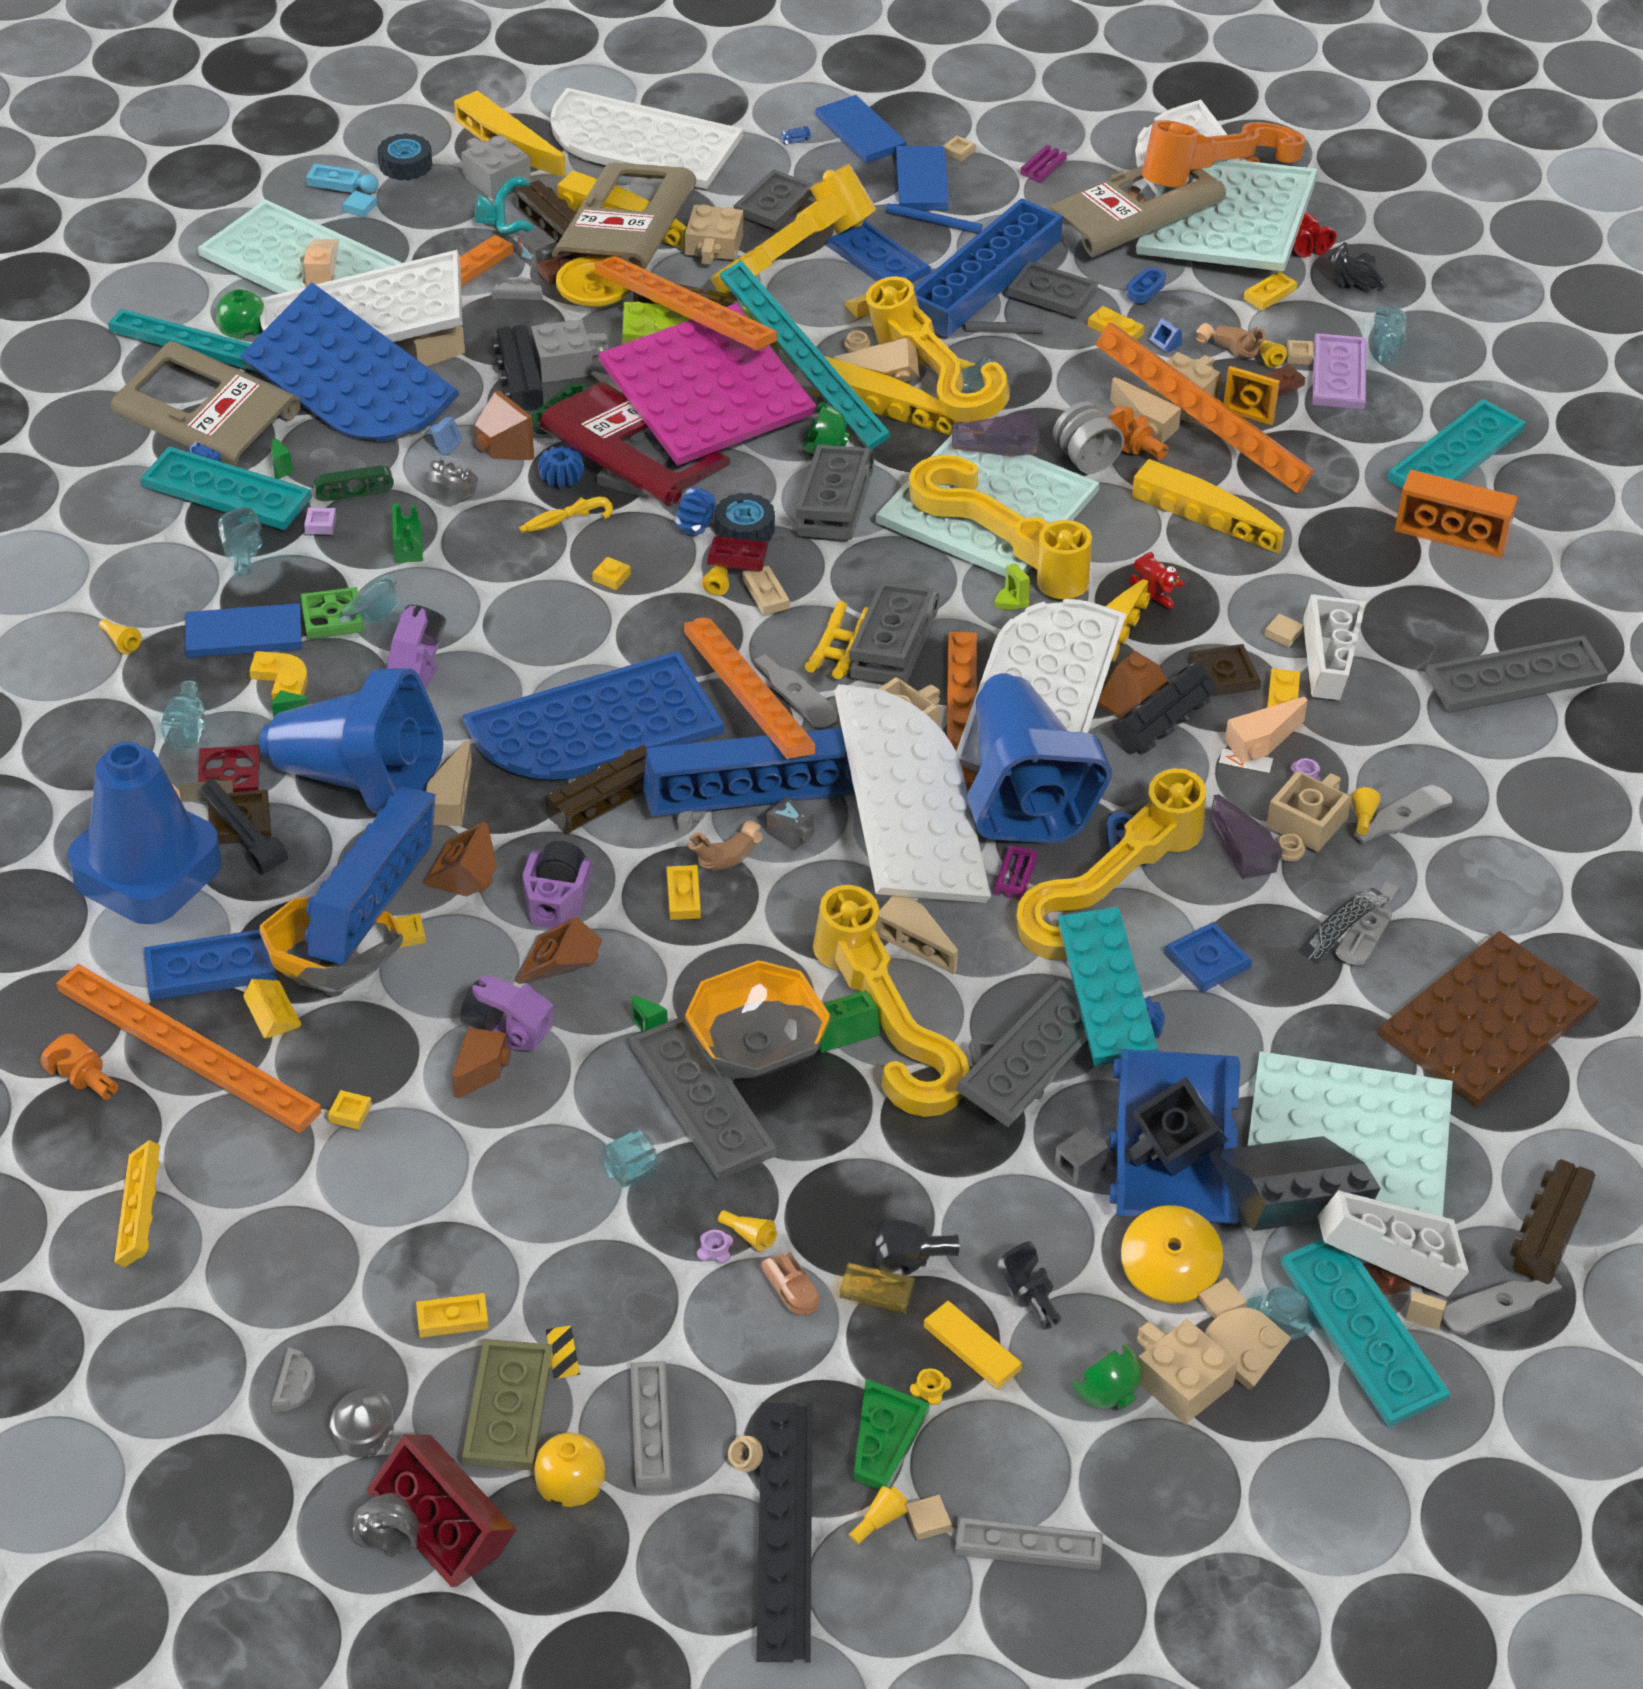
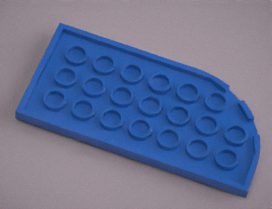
(347, 370)
(595, 720)

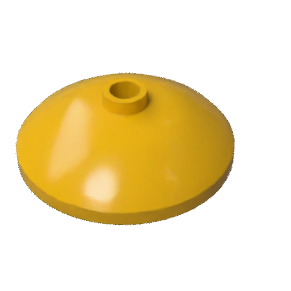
(584, 287)
(1165, 1273)

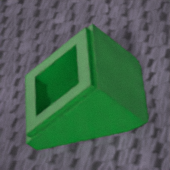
(281, 459)
(286, 701)
(647, 1014)

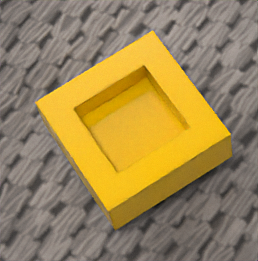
(611, 573)
(349, 1110)

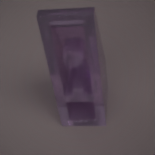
(1001, 435)
(1246, 839)

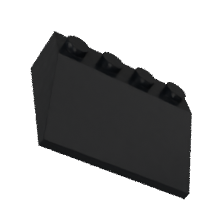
(1291, 1179)

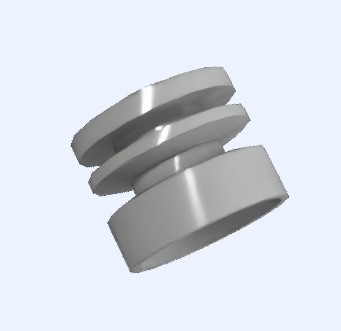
(1088, 437)

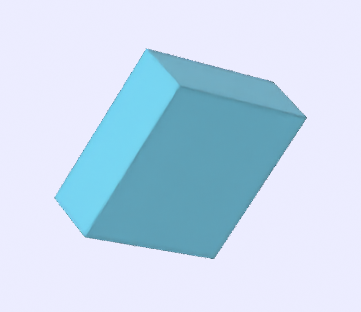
(359, 203)

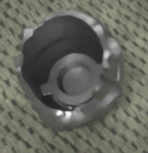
(451, 483)
(362, 1422)
(386, 1524)

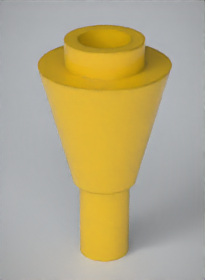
(1272, 353)
(716, 581)
(124, 637)
(1365, 803)
(756, 1231)
(885, 1508)

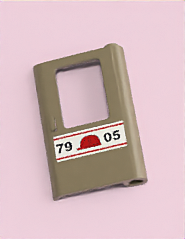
(1113, 217)
(627, 231)
(224, 421)

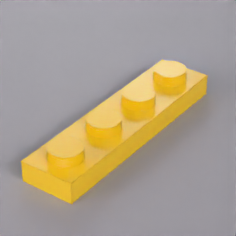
(137, 1204)

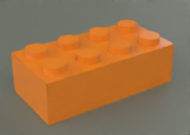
(1456, 513)

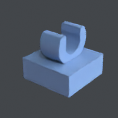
(445, 435)

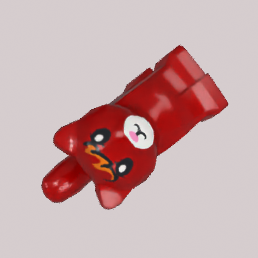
(1159, 579)

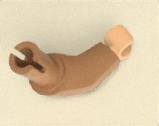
(1237, 340)
(729, 853)

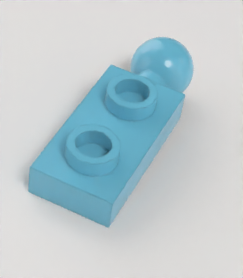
(340, 179)

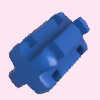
(795, 135)
(205, 451)

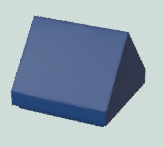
(1166, 336)

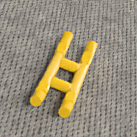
(834, 632)

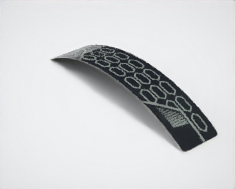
(1339, 922)

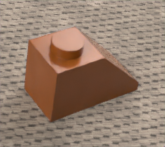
(480, 1060)

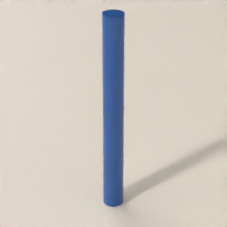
(934, 218)

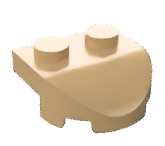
(1250, 1340)

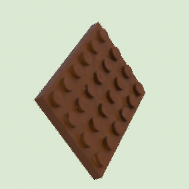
(1487, 1018)

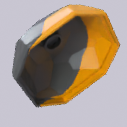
(288, 951)
(757, 1019)

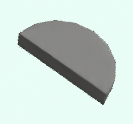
(517, 288)
(294, 1383)

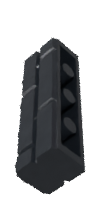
(518, 367)
(1164, 708)

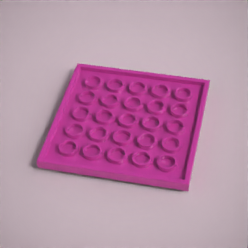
(705, 388)

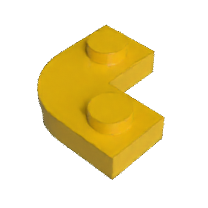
(284, 669)

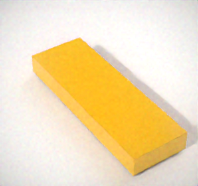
(972, 1345)

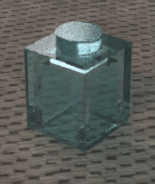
(630, 1158)

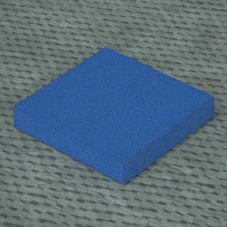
(1207, 957)

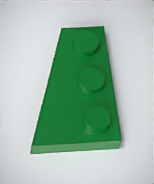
(886, 1433)

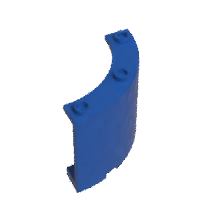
(1150, 1185)

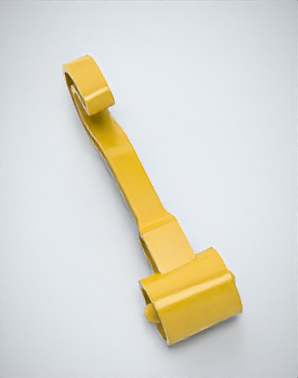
(838, 203)
(898, 316)
(1055, 549)
(1167, 823)
(849, 943)

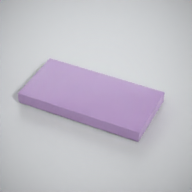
(1339, 371)

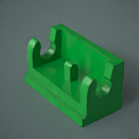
(407, 535)
(851, 1021)

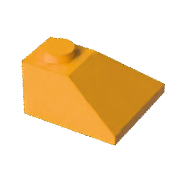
(1251, 395)

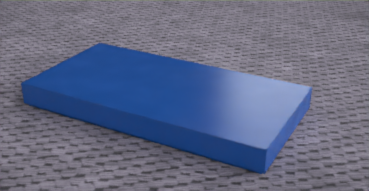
(860, 128)
(922, 177)
(877, 254)
(243, 630)
(207, 964)

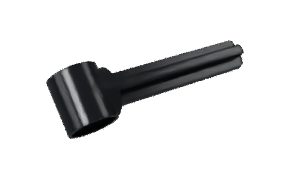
(263, 852)

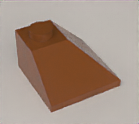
(504, 430)
(1130, 684)
(464, 863)
(560, 951)

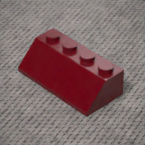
(456, 1521)

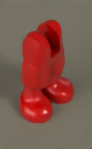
(1312, 237)

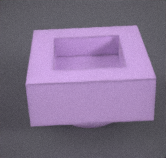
(320, 521)

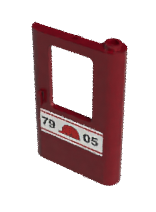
(596, 425)

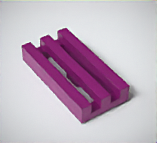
(1039, 162)
(1011, 889)

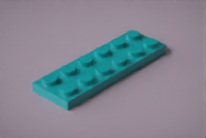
(1461, 444)
(226, 487)
(1106, 984)
(1365, 1331)

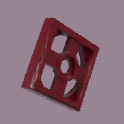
(736, 553)
(230, 755)

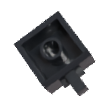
(1176, 1129)

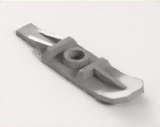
(806, 699)
(1415, 806)
(1363, 937)
(1484, 1307)

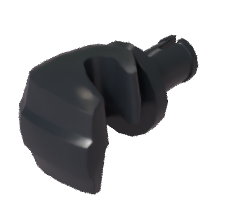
(908, 1246)
(1015, 1270)

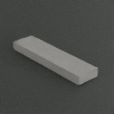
(651, 1425)
(1029, 1544)

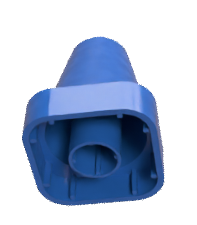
(362, 739)
(1033, 772)
(141, 844)

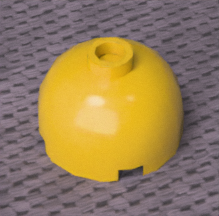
(569, 1469)

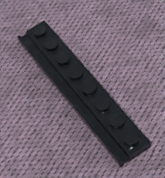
(785, 1534)

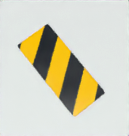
(564, 1353)

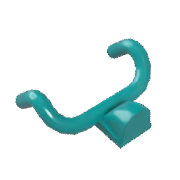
(491, 214)

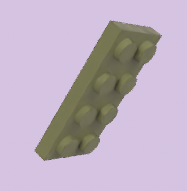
(508, 1405)

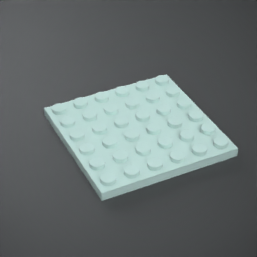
(1249, 227)
(1019, 482)
(1377, 1115)

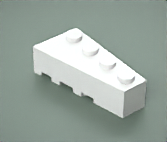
(1330, 642)
(1396, 1239)

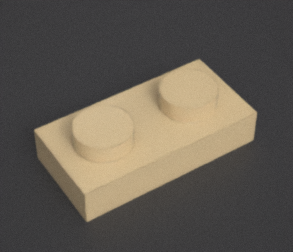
(766, 590)

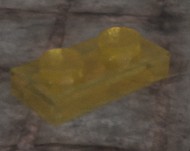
(876, 1287)

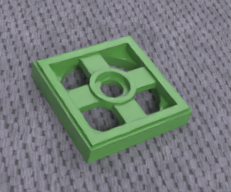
(333, 627)

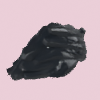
(1357, 270)

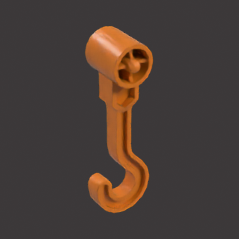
(1179, 148)

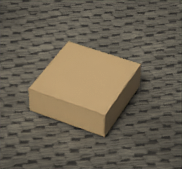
(959, 148)
(1300, 352)
(1283, 630)
(1221, 1298)
(1425, 1310)
(928, 1517)

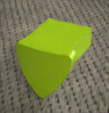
(1016, 590)

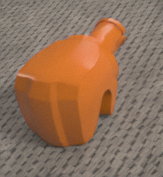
(1137, 433)
(80, 1062)

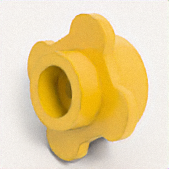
(932, 1378)

